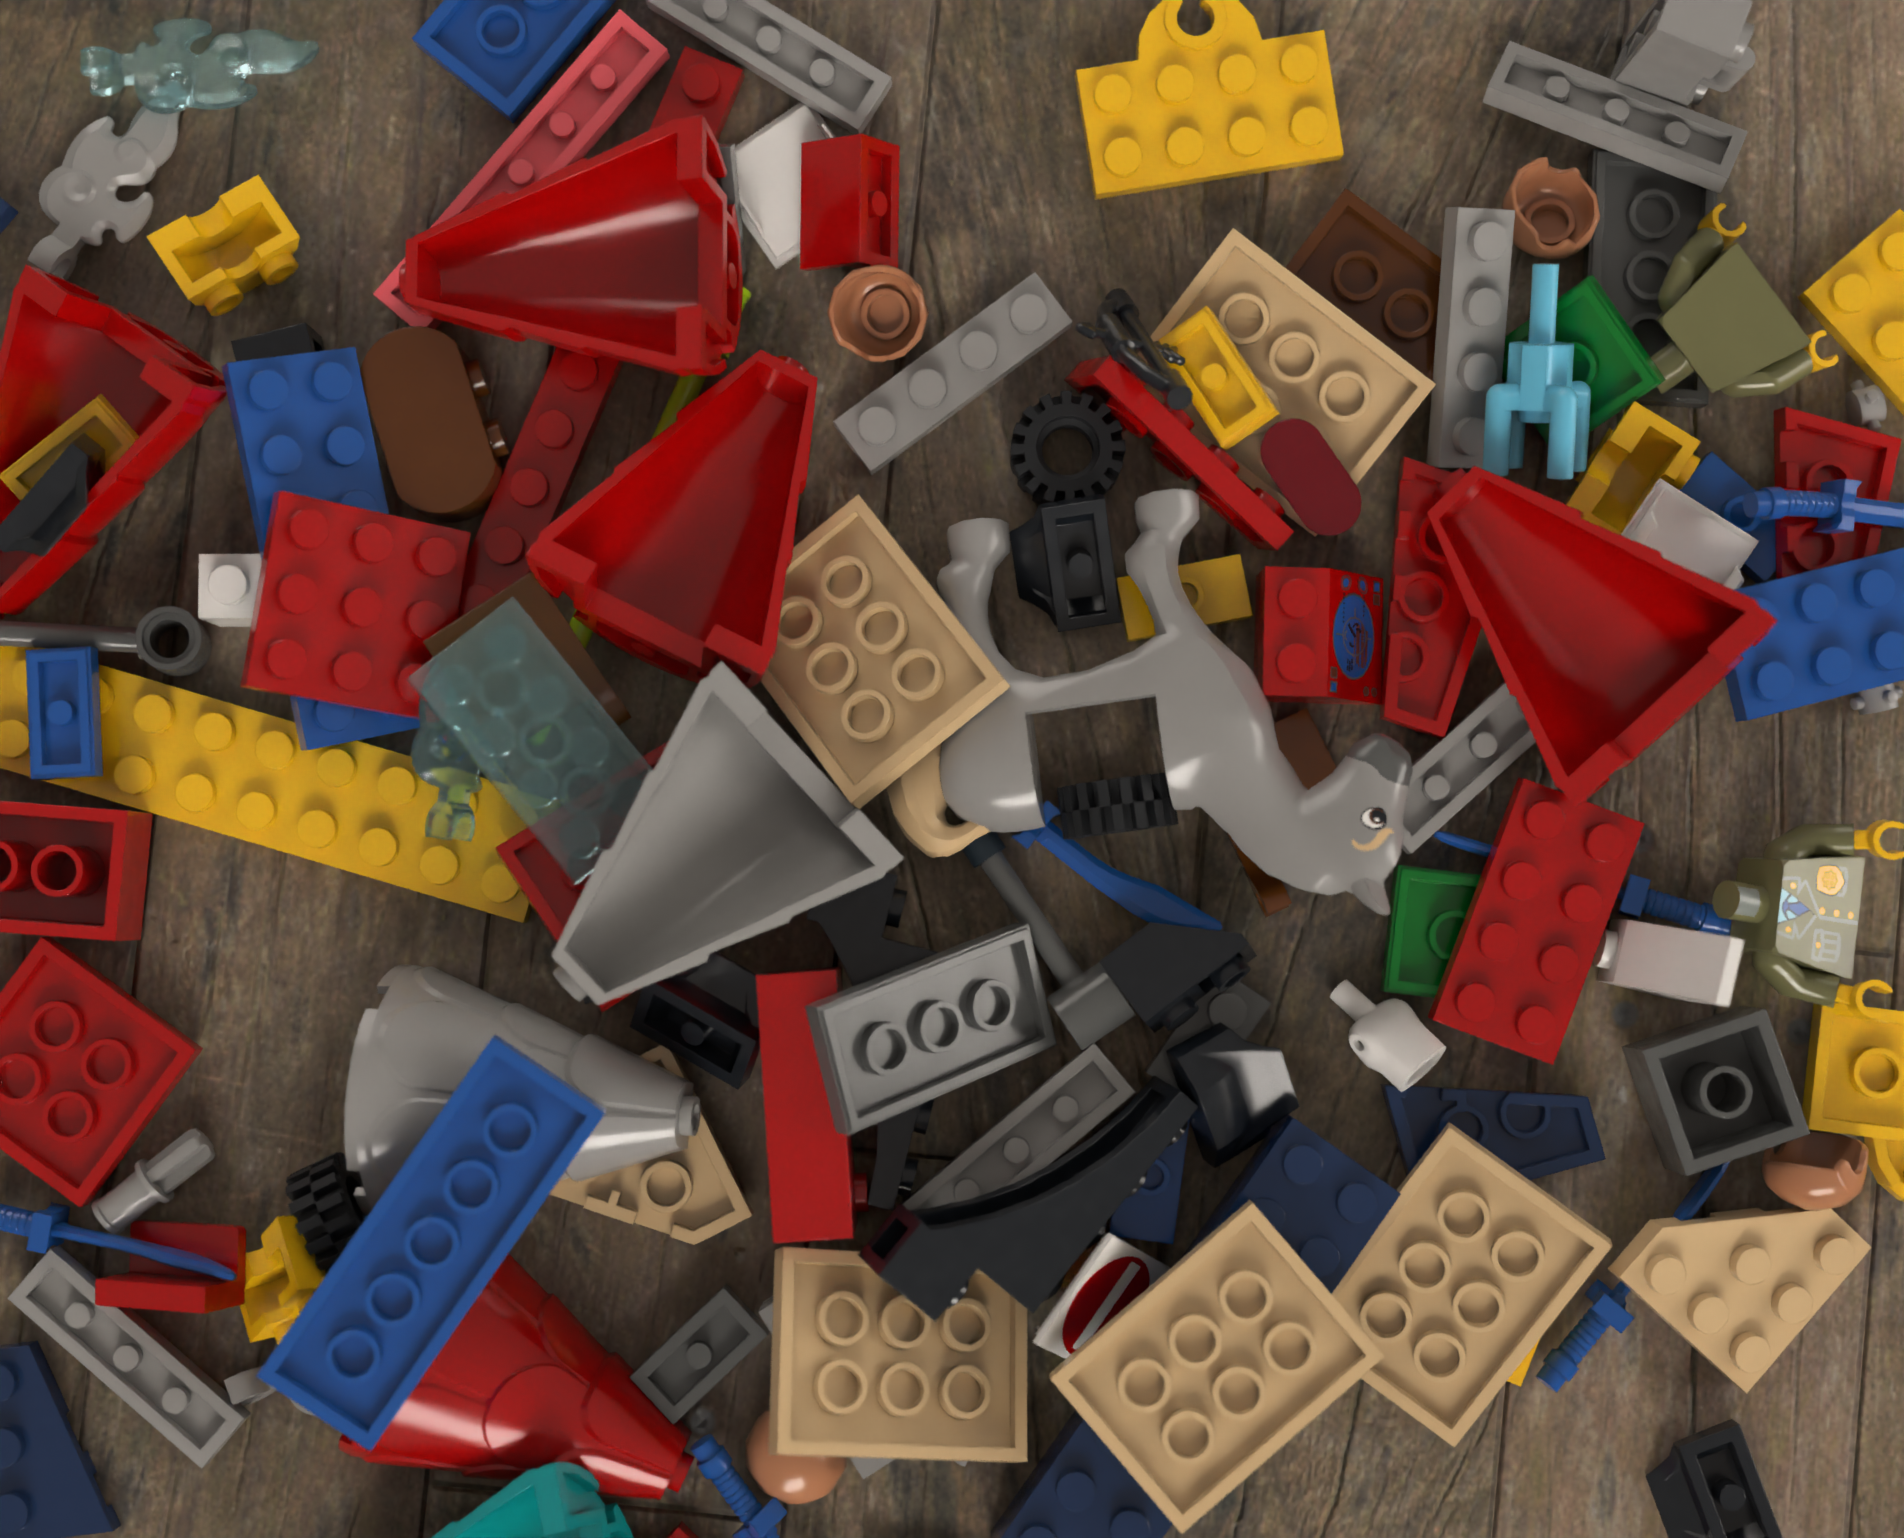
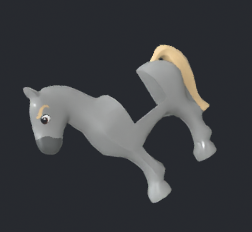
(1211, 726)

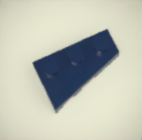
(1524, 1129)
(43, 1472)

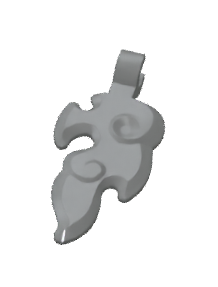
(83, 190)

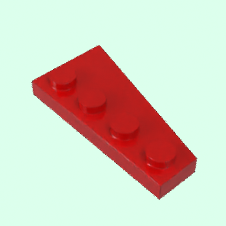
(1823, 450)
(1249, 512)
(1427, 619)

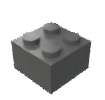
(1715, 1090)

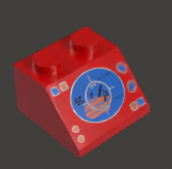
(1318, 635)

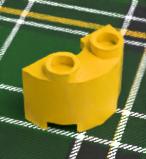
(229, 247)
(1630, 464)
(278, 1281)

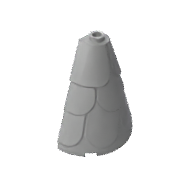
(715, 849)
(429, 1037)

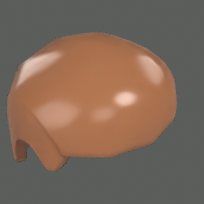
(1552, 210)
(878, 312)
(1817, 1170)
(789, 1477)

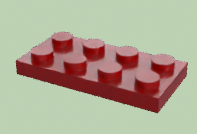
(1535, 921)

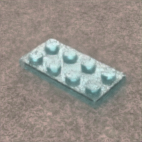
(536, 735)

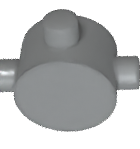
(1865, 405)
(1876, 699)

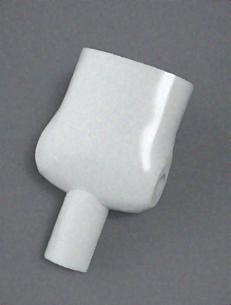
(1388, 1036)

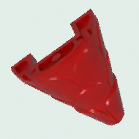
(598, 258)
(54, 361)
(694, 529)
(1587, 624)
(528, 1391)

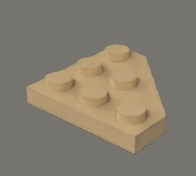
(679, 1194)
(1740, 1279)

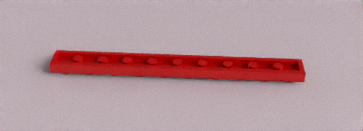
(573, 388)

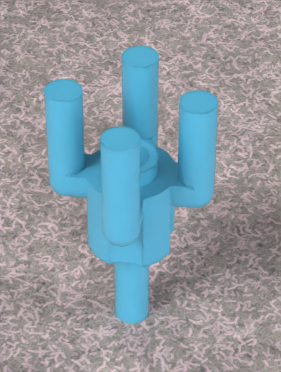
(1539, 391)

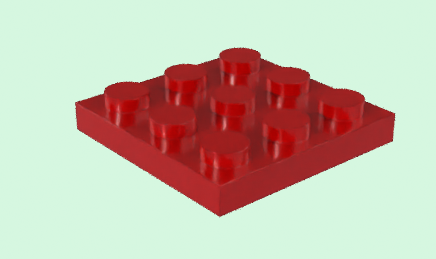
(350, 603)
(79, 1070)

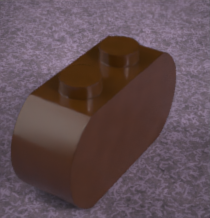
(434, 423)

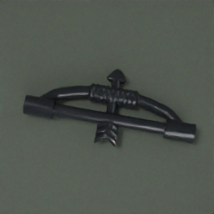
(1121, 312)

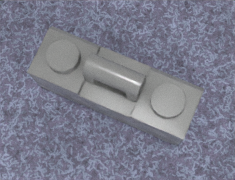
(1687, 48)

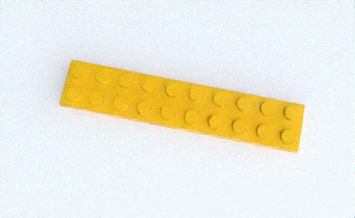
(252, 782)

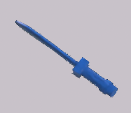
(1833, 506)
(1135, 895)
(1635, 897)
(51, 1228)
(1609, 1304)
(716, 1464)

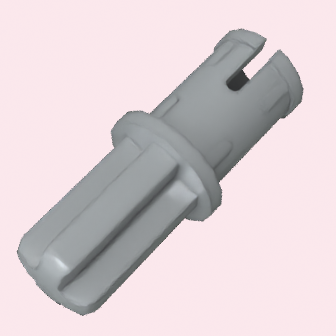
(153, 1181)

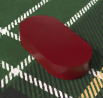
(1311, 477)

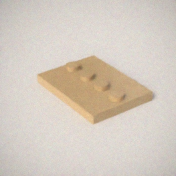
(1305, 358)
(871, 656)
(1463, 1281)
(1215, 1366)
(882, 1379)

